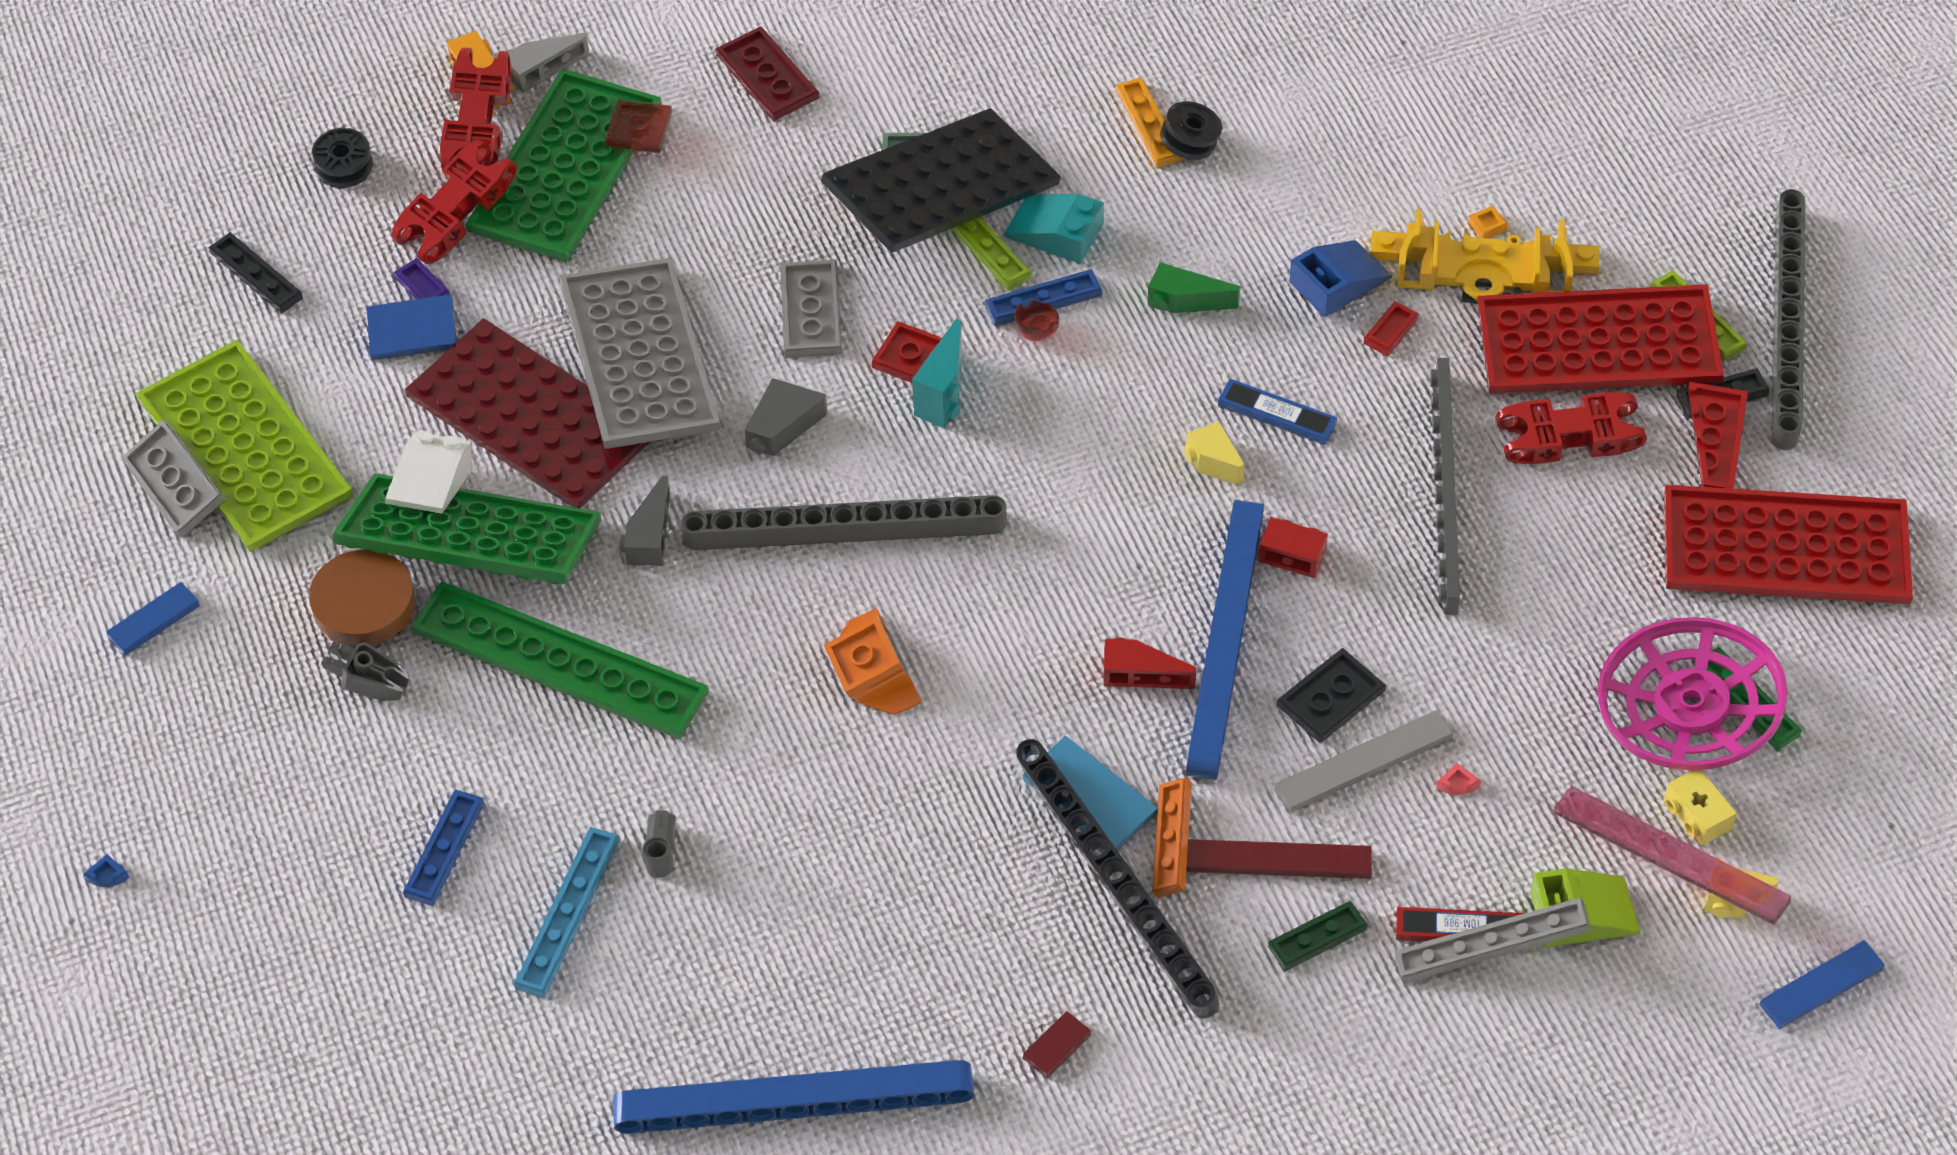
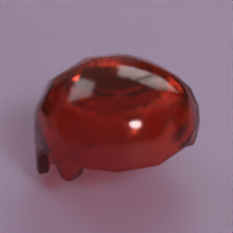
(1036, 320)

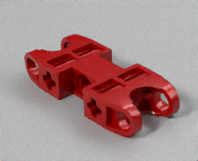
(478, 92)
(443, 213)
(1570, 428)

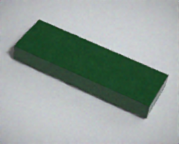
(1317, 935)

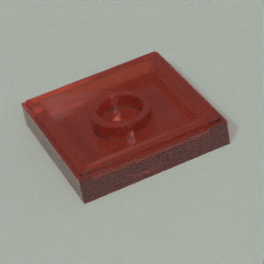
(638, 126)

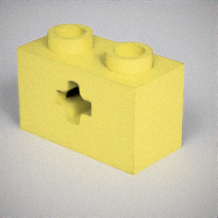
(1699, 806)

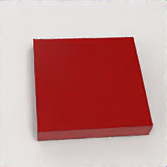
(904, 351)

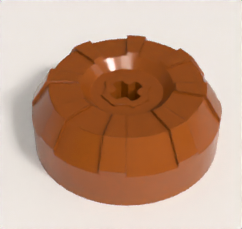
(362, 598)

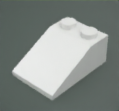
(430, 472)

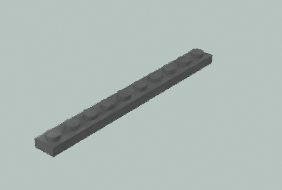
(1445, 494)

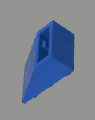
(1336, 275)

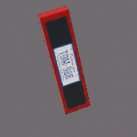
(1431, 923)

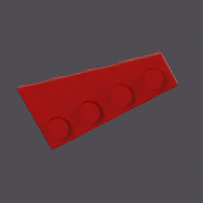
(1717, 431)

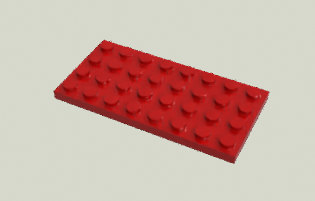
(1599, 339)
(1787, 544)

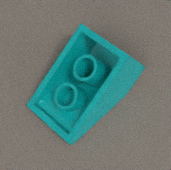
(1058, 224)
(939, 379)

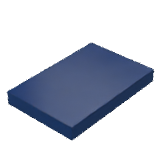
(411, 327)

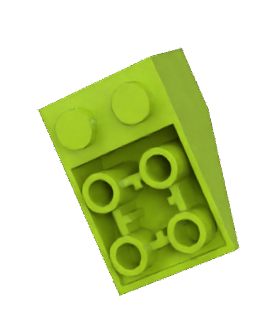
(1604, 899)

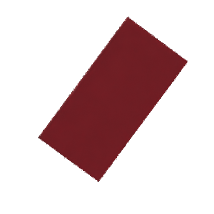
(767, 73)

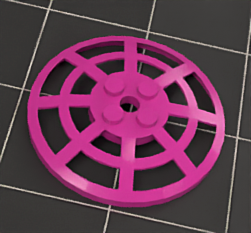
(1694, 684)

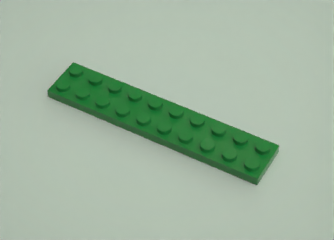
(560, 659)

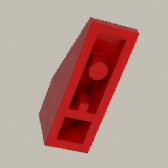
(1140, 665)

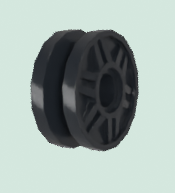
(1191, 130)
(342, 157)

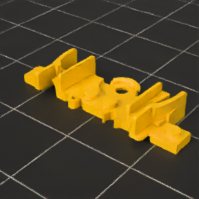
(1501, 262)

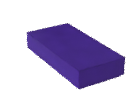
(419, 281)

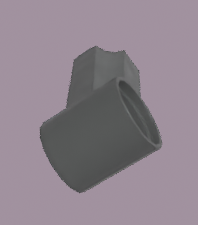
(659, 843)

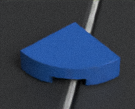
(106, 873)

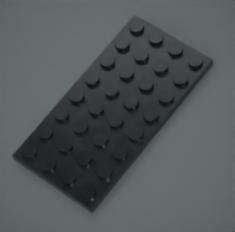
(940, 179)

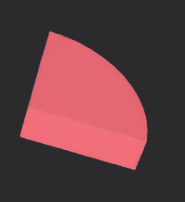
(1458, 781)

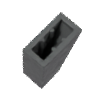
(783, 416)

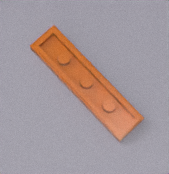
(1172, 837)

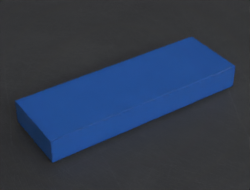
(152, 618)

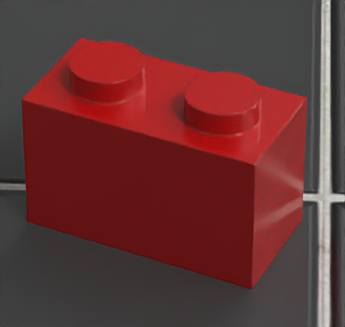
(1292, 547)

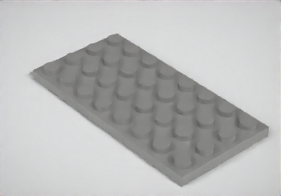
(639, 353)

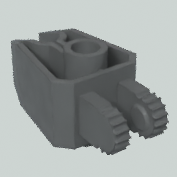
(367, 671)

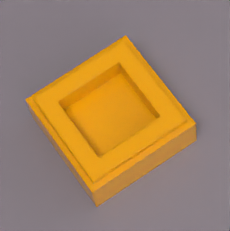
(1487, 222)

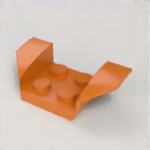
(871, 666)

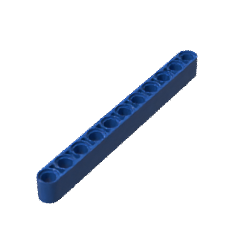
(1225, 640)
(793, 1096)

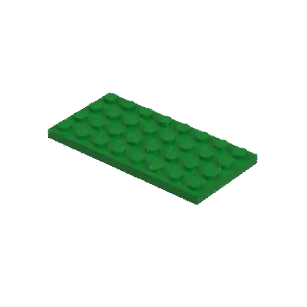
(560, 168)
(473, 532)

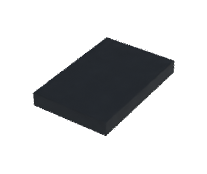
(1331, 695)

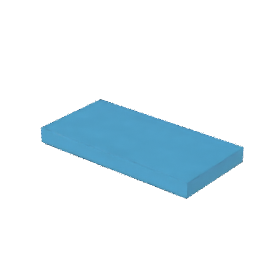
(1108, 798)

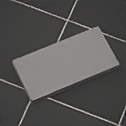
(810, 308)
(173, 478)

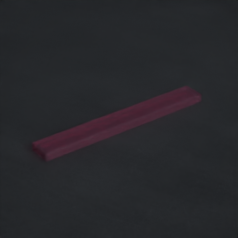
(1673, 855)

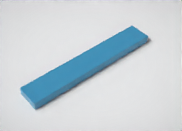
(567, 912)

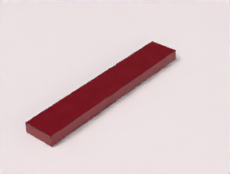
(1279, 858)

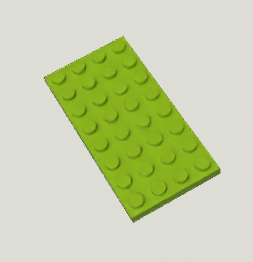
(247, 444)

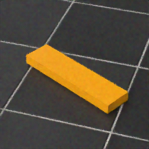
(1146, 119)

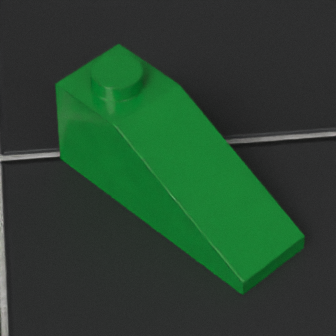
(1187, 291)

